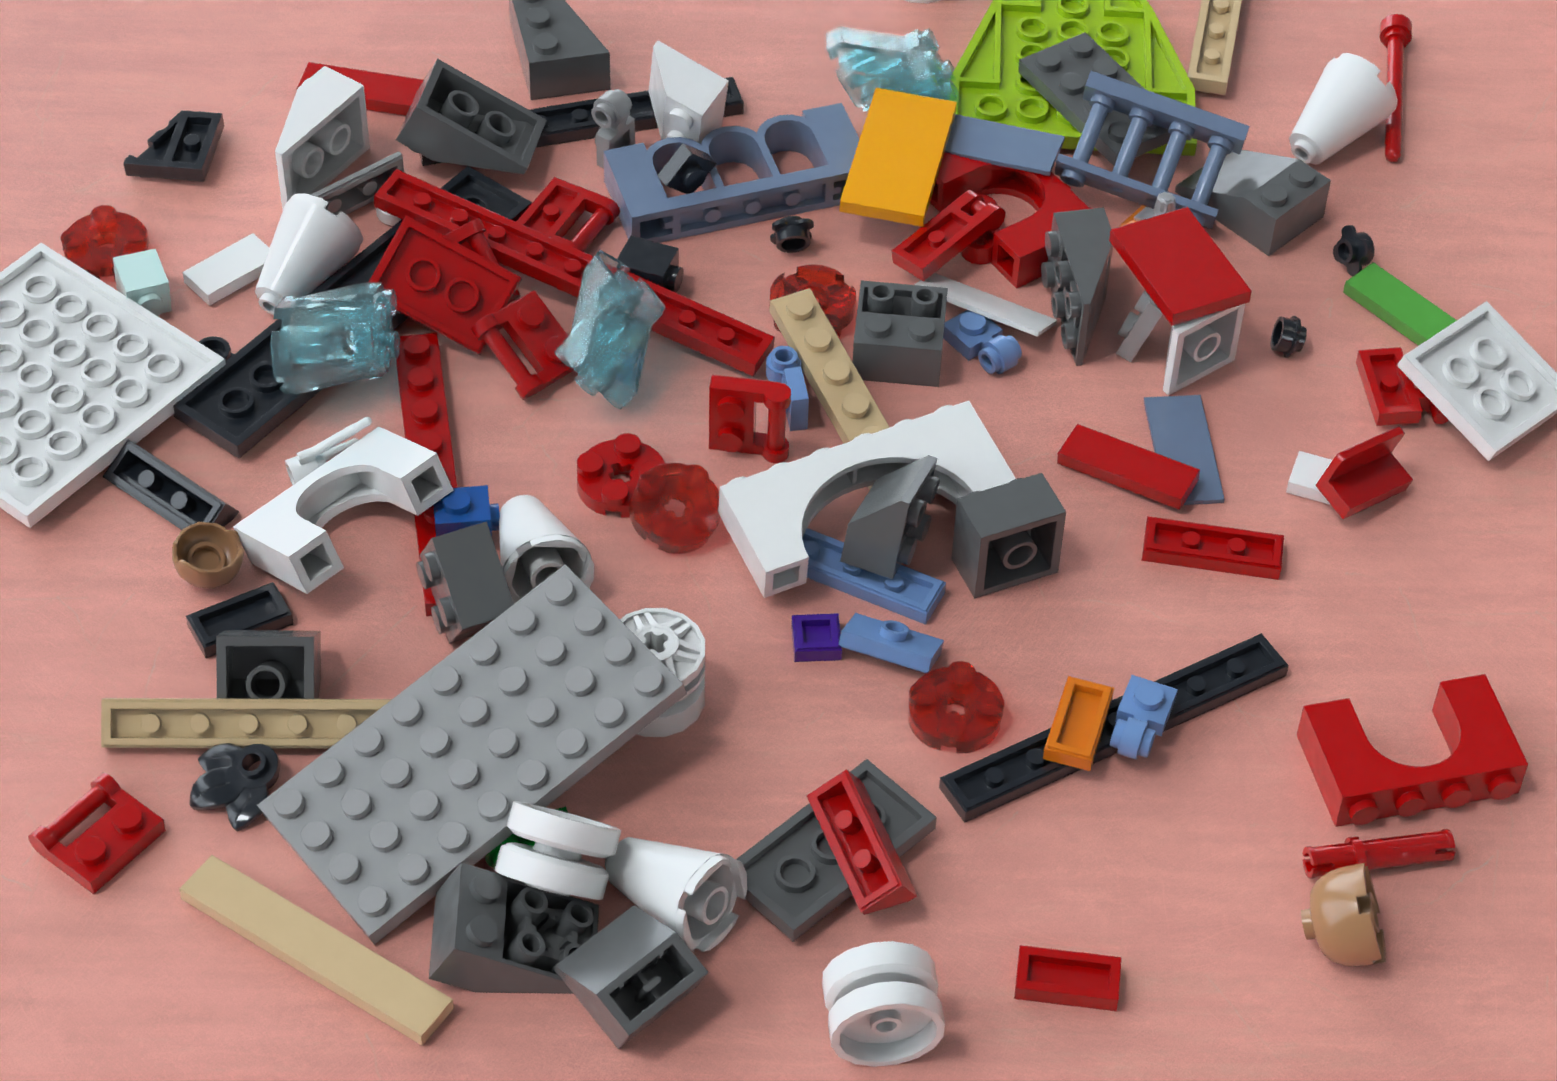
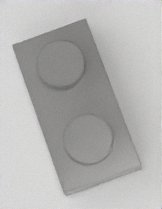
(1138, 327)

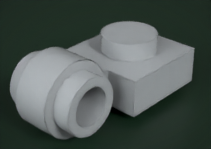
(617, 128)

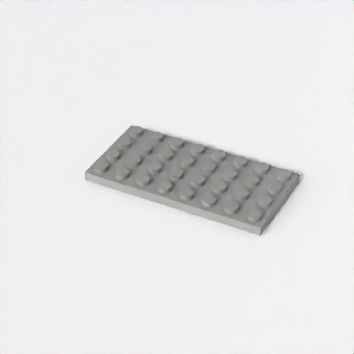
(489, 725)

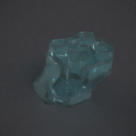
(890, 63)
(610, 330)
(334, 337)

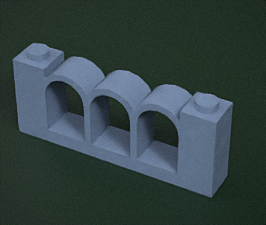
(820, 134)

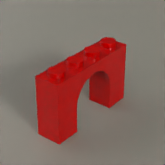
(1021, 246)
(1367, 786)

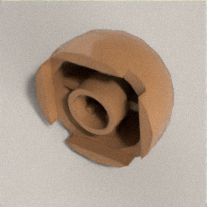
(1345, 917)

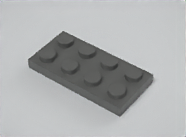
(1061, 78)
(794, 871)

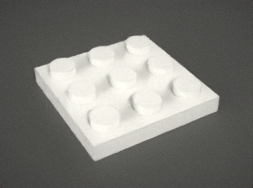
(1484, 380)

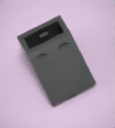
(1078, 274)
(505, 934)

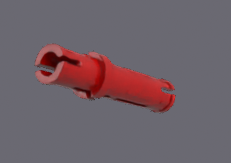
(1379, 852)

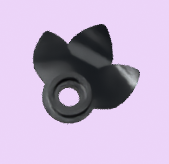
(232, 785)

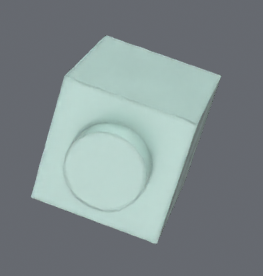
(143, 280)

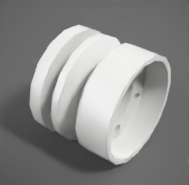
(682, 650)

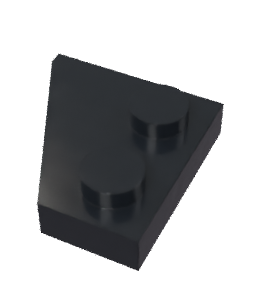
(180, 149)

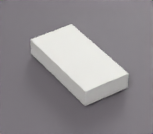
(227, 269)

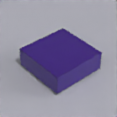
(816, 637)

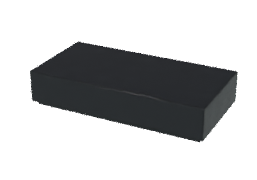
(252, 610)

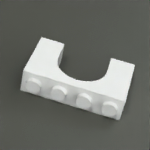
(288, 531)

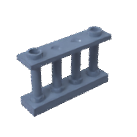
(1144, 110)

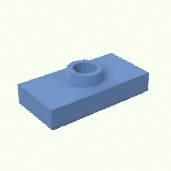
(891, 642)

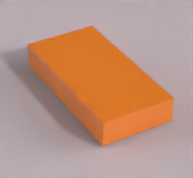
(1078, 723)

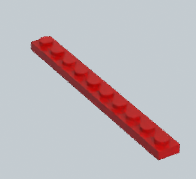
(563, 269)

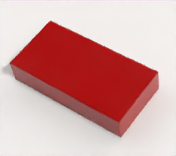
(1068, 978)

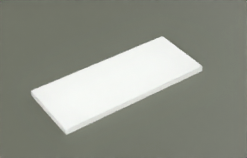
(991, 306)

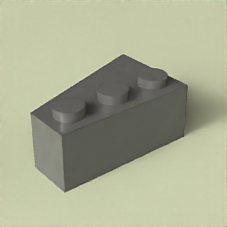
(557, 50)

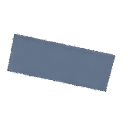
(1004, 144)
(1182, 434)

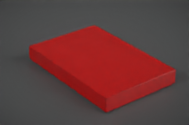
(1180, 266)
(443, 282)

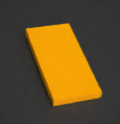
(898, 157)

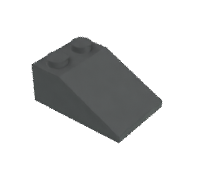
(469, 123)
(1264, 197)

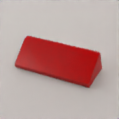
(861, 844)

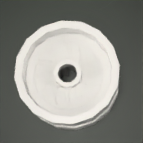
(555, 859)
(883, 1004)

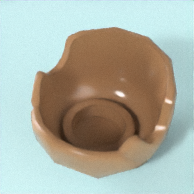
(207, 555)

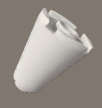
(1341, 108)
(305, 250)
(537, 545)
(680, 887)

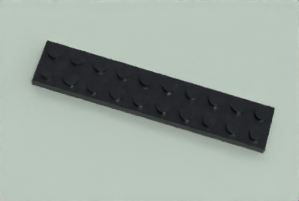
(243, 398)

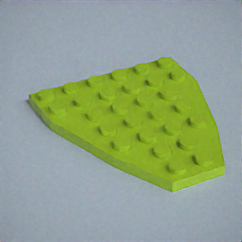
(1018, 28)

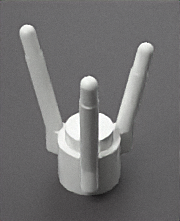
(316, 456)

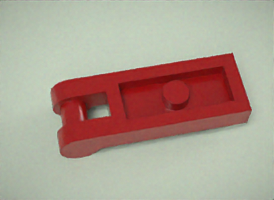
(947, 235)

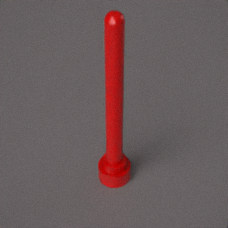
(1395, 35)

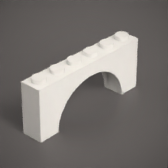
(774, 507)

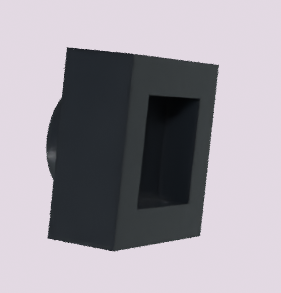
(687, 169)

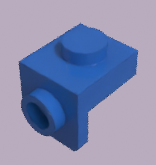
(464, 509)

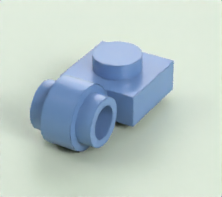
(981, 337)
(785, 367)
(1141, 716)

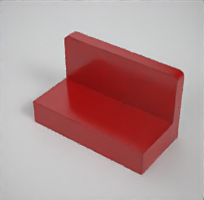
(1365, 474)

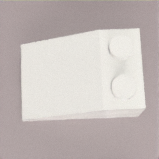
(321, 133)

